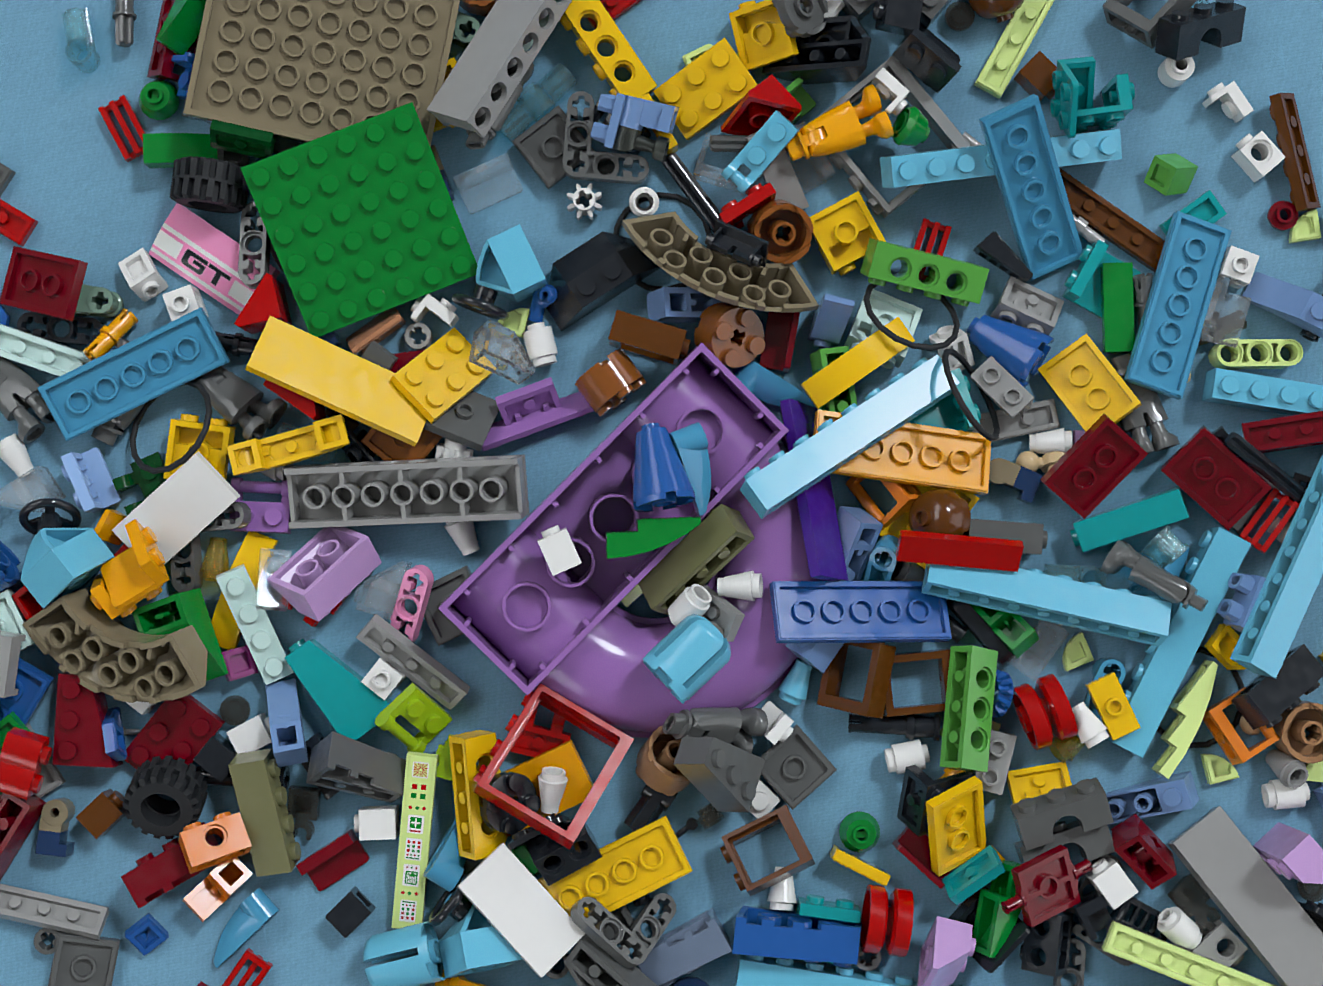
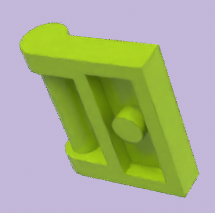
(420, 712)

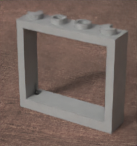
(937, 121)

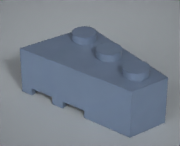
(686, 949)

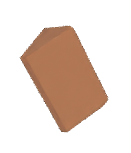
(375, 330)

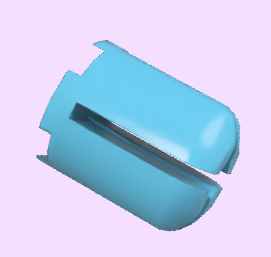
(688, 656)
(411, 957)

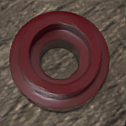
(1274, 215)

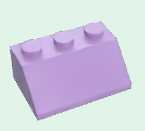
(325, 570)
(1292, 854)

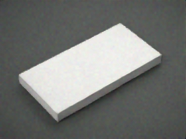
(182, 506)
(521, 910)

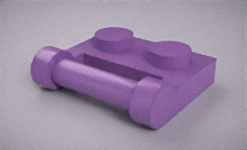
(266, 516)

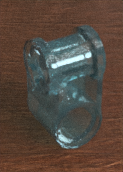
(1164, 547)

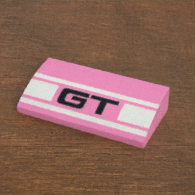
(204, 257)

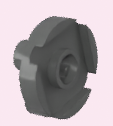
(801, 22)

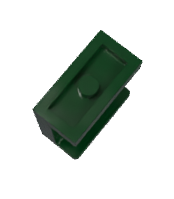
(242, 139)

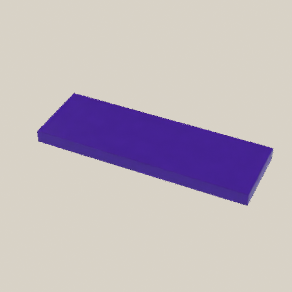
(815, 504)

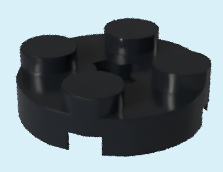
(520, 789)

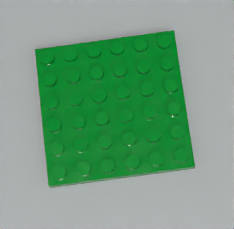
(361, 220)

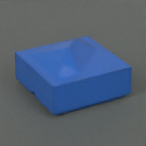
(146, 934)

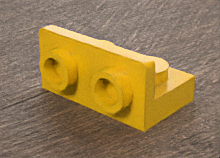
(1037, 780)

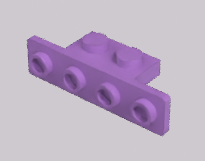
(533, 410)

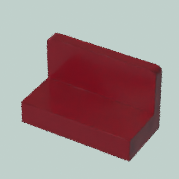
(779, 340)
(917, 851)
(334, 860)

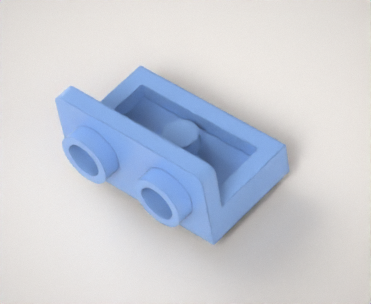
(90, 480)

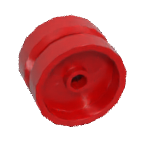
(1044, 711)
(887, 920)

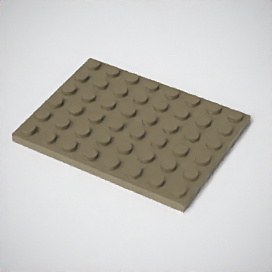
(318, 62)

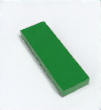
(1117, 307)

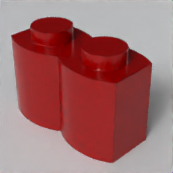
(22, 762)

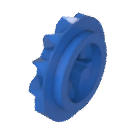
(1004, 697)

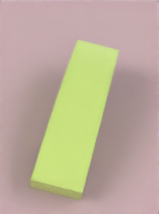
(1190, 707)

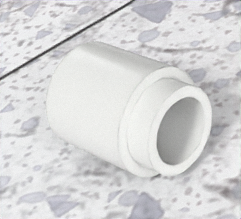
(1174, 73)
(653, 202)
(540, 344)
(691, 601)
(905, 755)
(1280, 797)
(1179, 928)

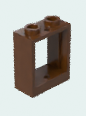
(648, 338)
(943, 657)
(876, 685)
(780, 815)

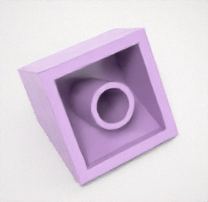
(945, 952)

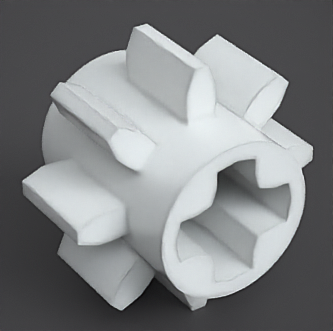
(589, 195)
(452, 450)

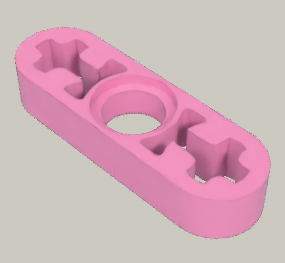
(420, 597)

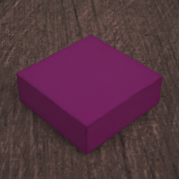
(239, 663)

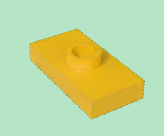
(1112, 706)

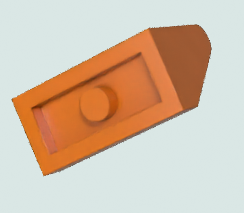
(902, 493)
(1228, 737)

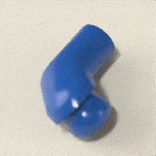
(541, 299)

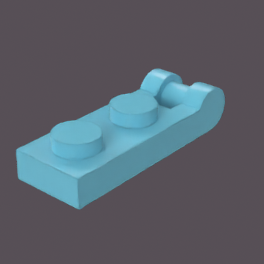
(761, 151)

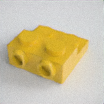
(761, 35)
(844, 233)
(184, 433)

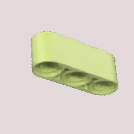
(1268, 349)

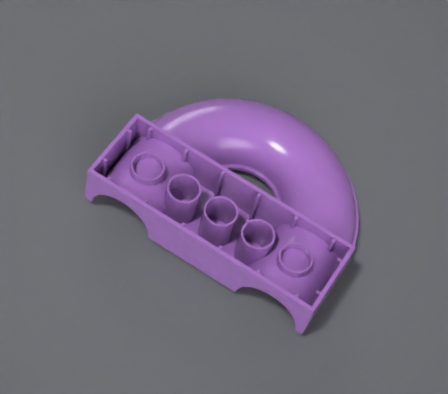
(569, 624)

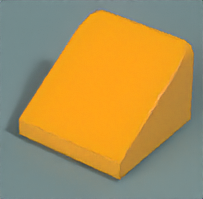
(107, 522)

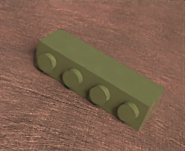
(697, 557)
(265, 812)

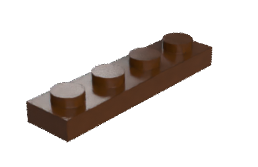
(1293, 146)

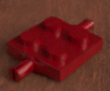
(1046, 885)

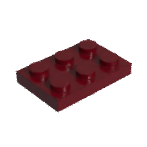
(43, 283)
(1094, 466)
(1216, 478)
(175, 730)

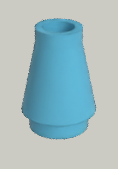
(795, 685)

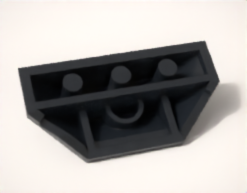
(829, 56)
(595, 276)

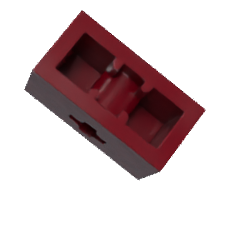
(1143, 851)

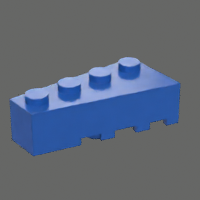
(796, 937)

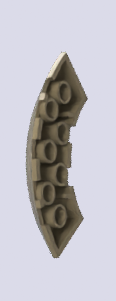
(718, 275)
(116, 658)

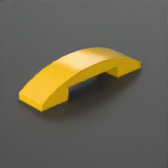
(855, 364)
(289, 446)
(223, 621)

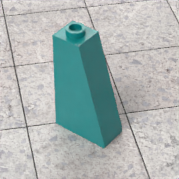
(1130, 519)
(336, 689)

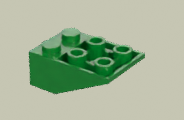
(180, 612)

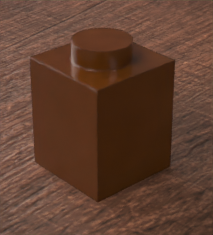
(1037, 77)
(103, 813)

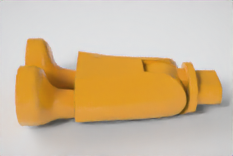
(840, 128)

